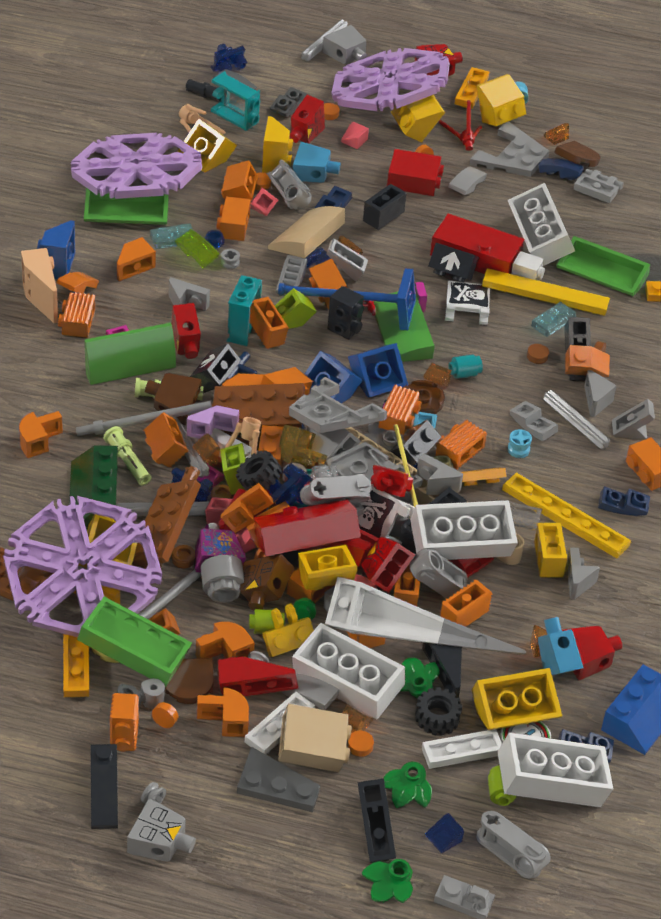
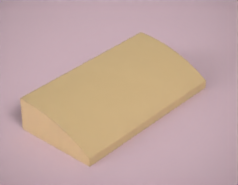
(309, 231)

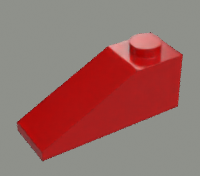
(255, 676)

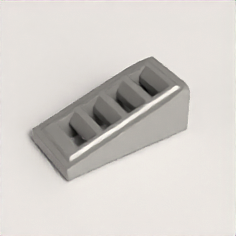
(347, 259)
(293, 271)

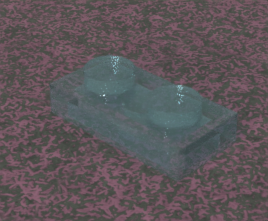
(166, 236)
(552, 319)

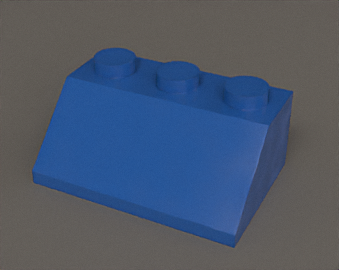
(636, 711)

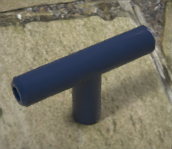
(240, 368)

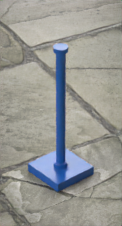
(405, 298)

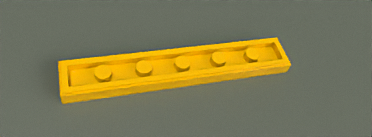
(545, 292)
(567, 515)

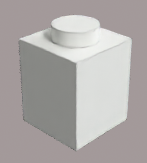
(528, 266)

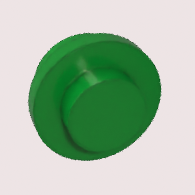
(305, 608)

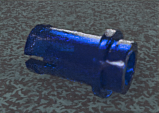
(313, 256)

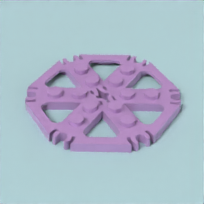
(390, 79)
(145, 164)
(77, 550)

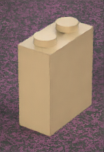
(314, 738)

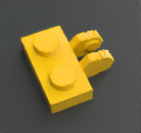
(288, 636)

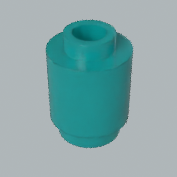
(465, 366)

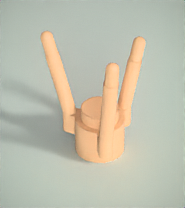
(190, 115)
(249, 431)

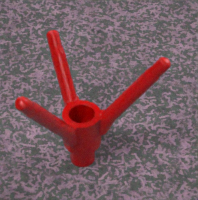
(467, 136)

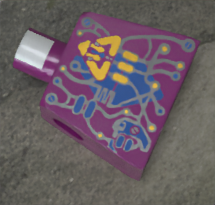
(216, 542)

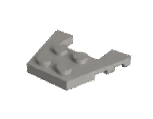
(518, 158)
(326, 414)
(361, 461)

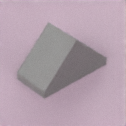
(598, 392)

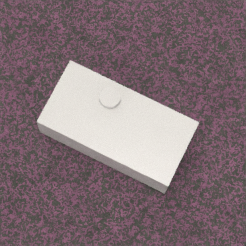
(541, 224)
(465, 529)
(359, 673)
(555, 770)

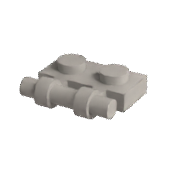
(598, 185)

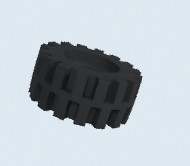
(260, 469)
(438, 699)

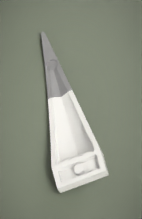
(375, 613)

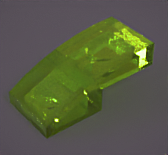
(199, 248)

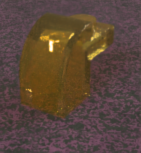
(297, 445)

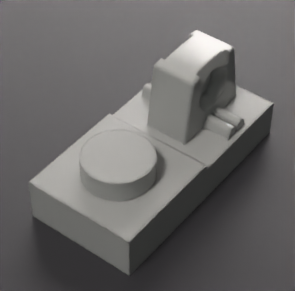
(464, 898)

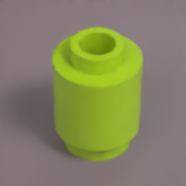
(262, 621)
(496, 788)

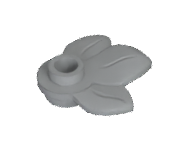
(383, 437)

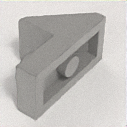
(184, 293)
(633, 421)
(438, 475)
(579, 576)

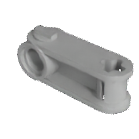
(290, 186)
(329, 489)
(438, 572)
(512, 845)

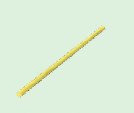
(404, 460)

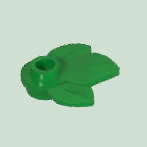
(419, 677)
(408, 788)
(387, 883)

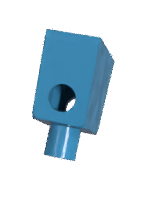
(314, 163)
(559, 648)

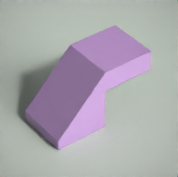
(211, 418)

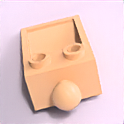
(40, 282)

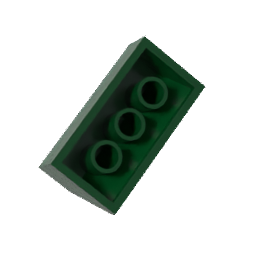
(95, 476)

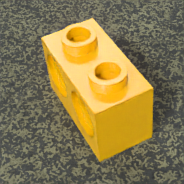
(550, 550)

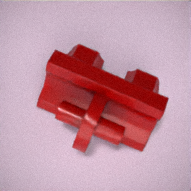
(391, 481)

